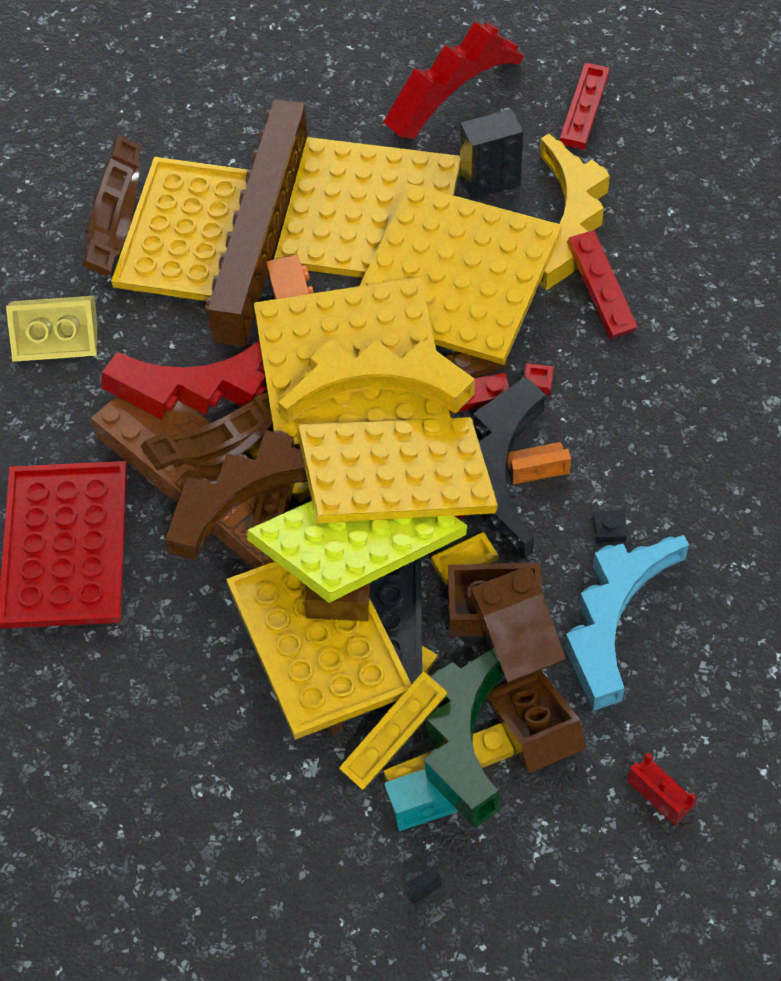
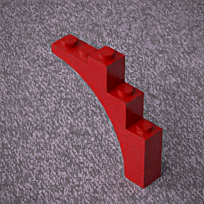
(452, 68)
(199, 387)

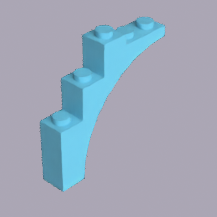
(620, 576)

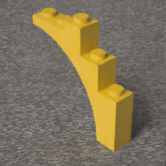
(583, 211)
(377, 368)

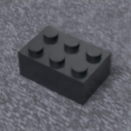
(491, 154)

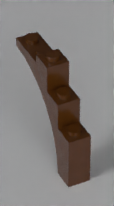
(240, 478)

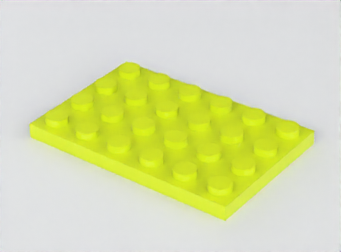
(349, 554)

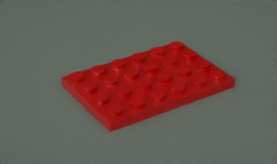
(64, 545)

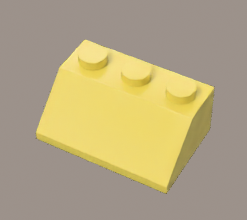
(52, 328)

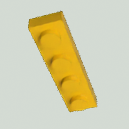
(393, 730)
(489, 747)

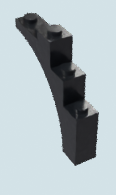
(498, 428)

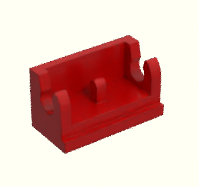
(661, 790)

